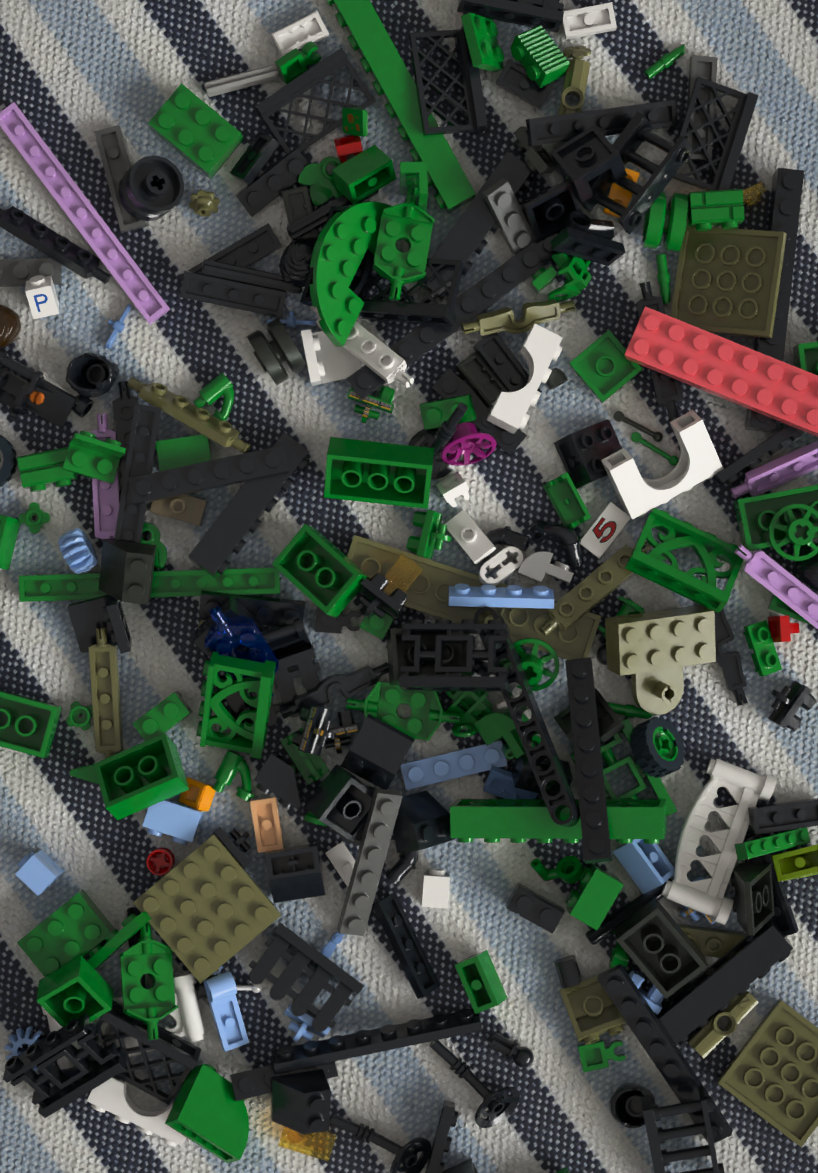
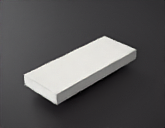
(342, 861)

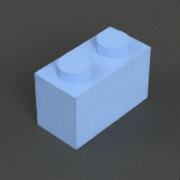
(174, 820)
(644, 864)
(38, 871)

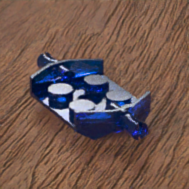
(237, 631)

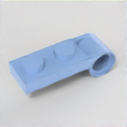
(225, 1011)

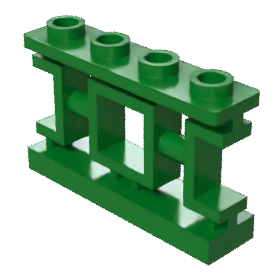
(655, 783)

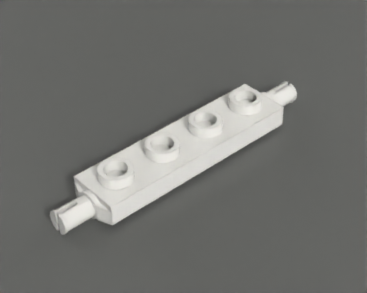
(375, 354)

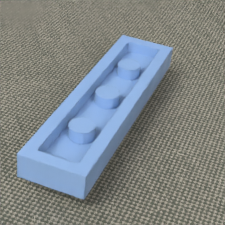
(509, 597)
(453, 765)

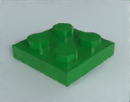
(482, 42)
(604, 366)

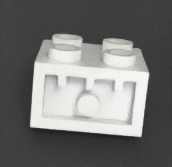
(325, 360)

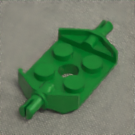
(409, 224)
(425, 705)
(155, 960)

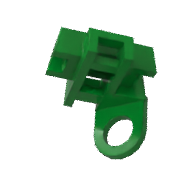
(576, 273)
(476, 708)

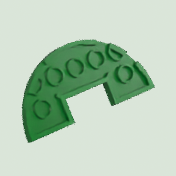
(336, 262)

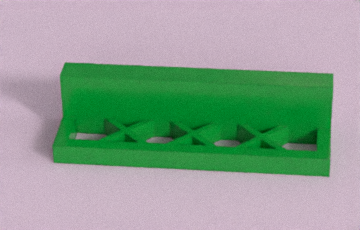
(415, 175)

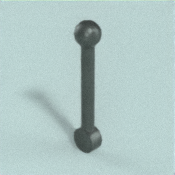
(619, 416)

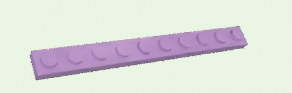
(82, 214)

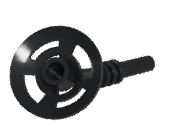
(444, 434)
(491, 1100)
(403, 1154)

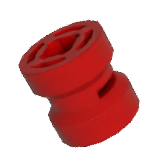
(156, 861)

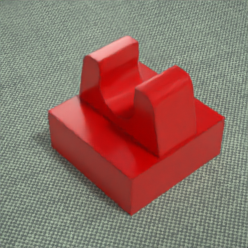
(348, 145)
(782, 628)

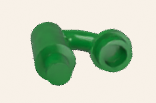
(213, 391)
(226, 772)

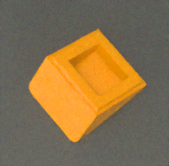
(198, 796)

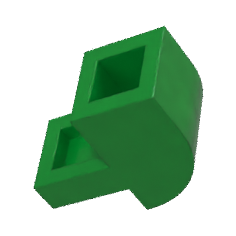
(499, 725)

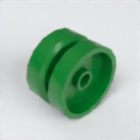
(670, 221)

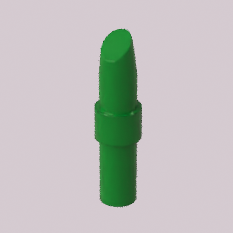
(665, 61)
(663, 278)
(629, 711)

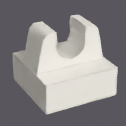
(452, 488)

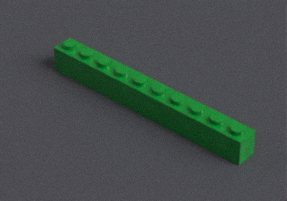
(400, 93)

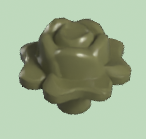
(204, 203)

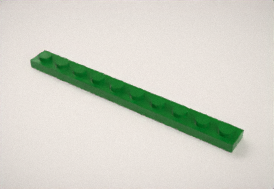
(164, 584)

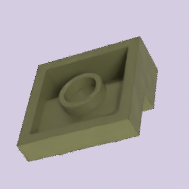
(591, 1011)

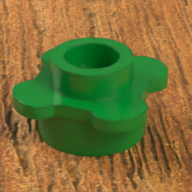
(34, 510)
(76, 709)

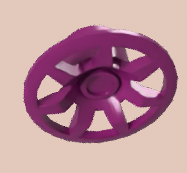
(467, 441)

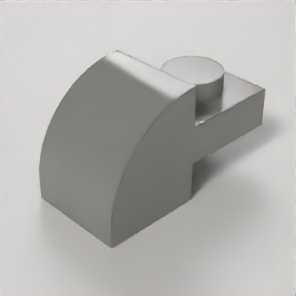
(539, 564)

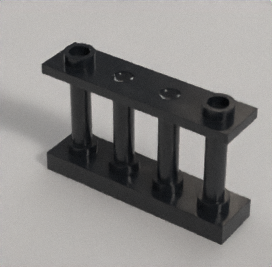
(626, 144)
(658, 1135)

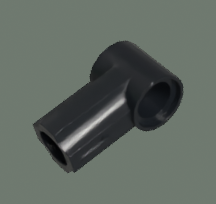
(581, 222)

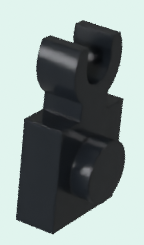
(330, 624)

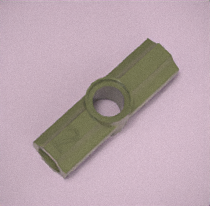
(574, 84)
(710, 1035)

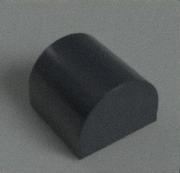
(568, 971)

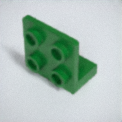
(93, 457)

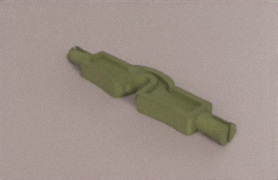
(504, 319)

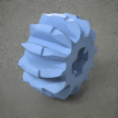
(77, 551)
(20, 1040)

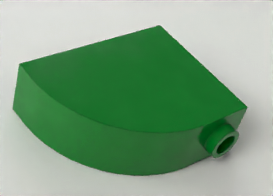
(209, 1115)

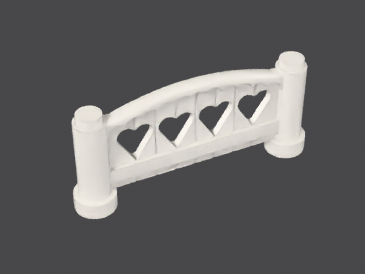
(708, 894)
(186, 1015)

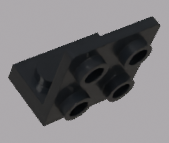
(584, 450)
(100, 613)

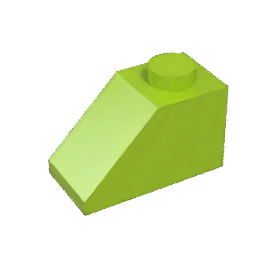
(796, 863)

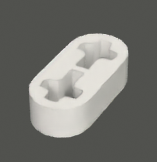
(497, 562)

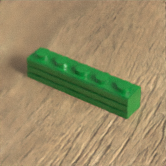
(772, 843)

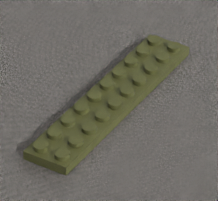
(431, 591)

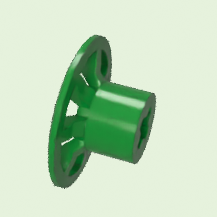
(797, 532)
(534, 666)

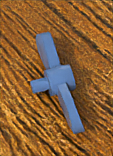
(292, 321)
(118, 326)
(329, 948)

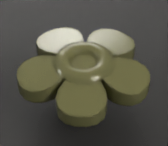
(576, 52)

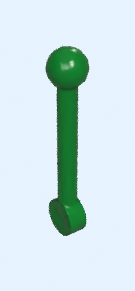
(636, 437)

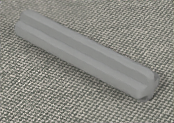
(241, 80)

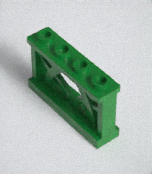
(705, 545)
(261, 683)

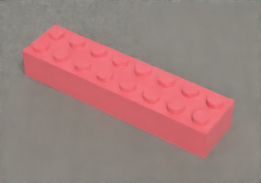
(726, 369)

